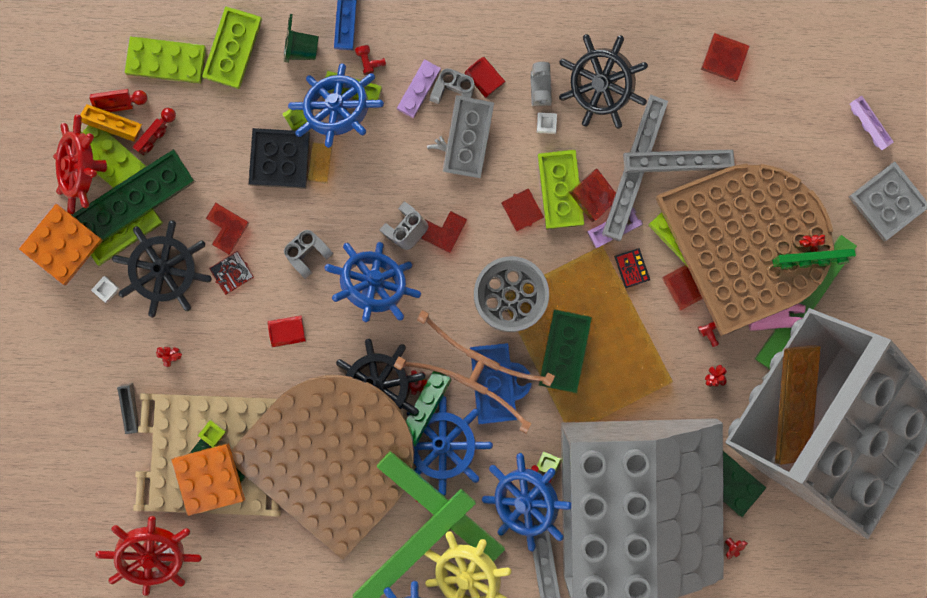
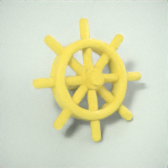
(468, 575)

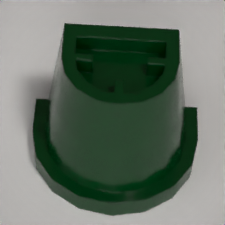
(299, 45)

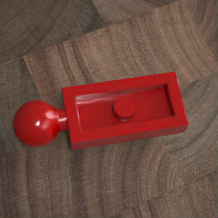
(117, 100)
(155, 131)

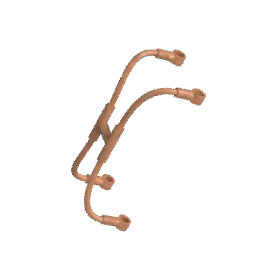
(472, 381)

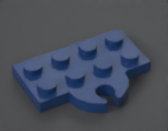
(499, 383)

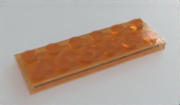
(797, 401)

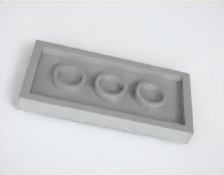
(468, 136)

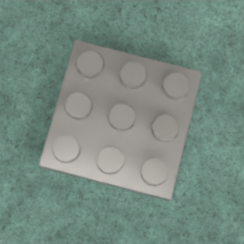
(889, 201)

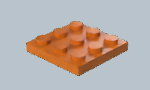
(60, 244)
(208, 479)

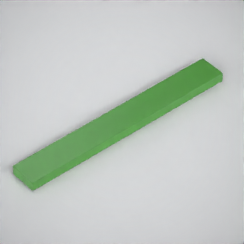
(781, 336)
(434, 501)
(416, 546)

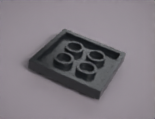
(279, 158)

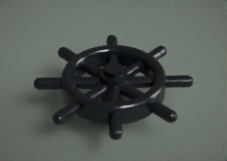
(603, 81)
(161, 268)
(380, 381)

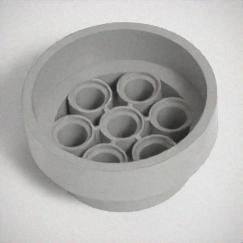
(527, 274)

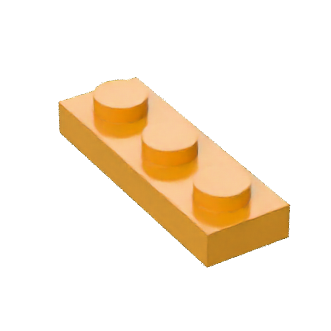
(110, 122)

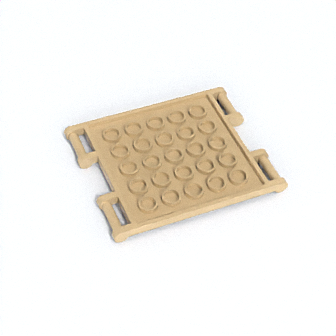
(176, 432)

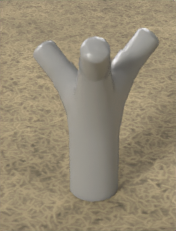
(441, 145)

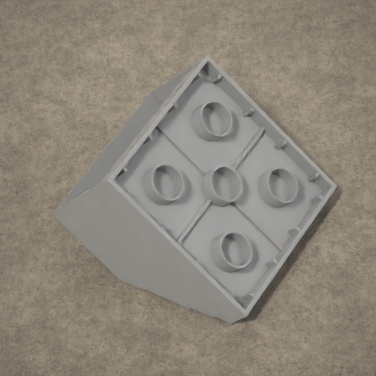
(865, 423)
(642, 507)

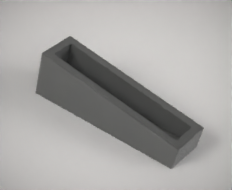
(128, 407)

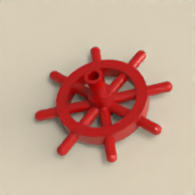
(76, 164)
(148, 555)

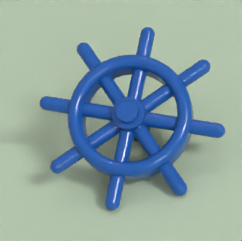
(335, 105)
(372, 281)
(443, 447)
(526, 502)

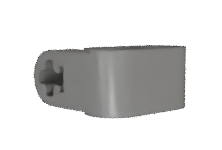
(541, 84)
(455, 85)
(409, 229)
(304, 249)

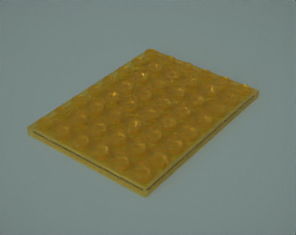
(619, 353)

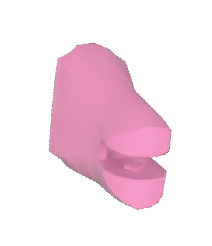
(779, 320)

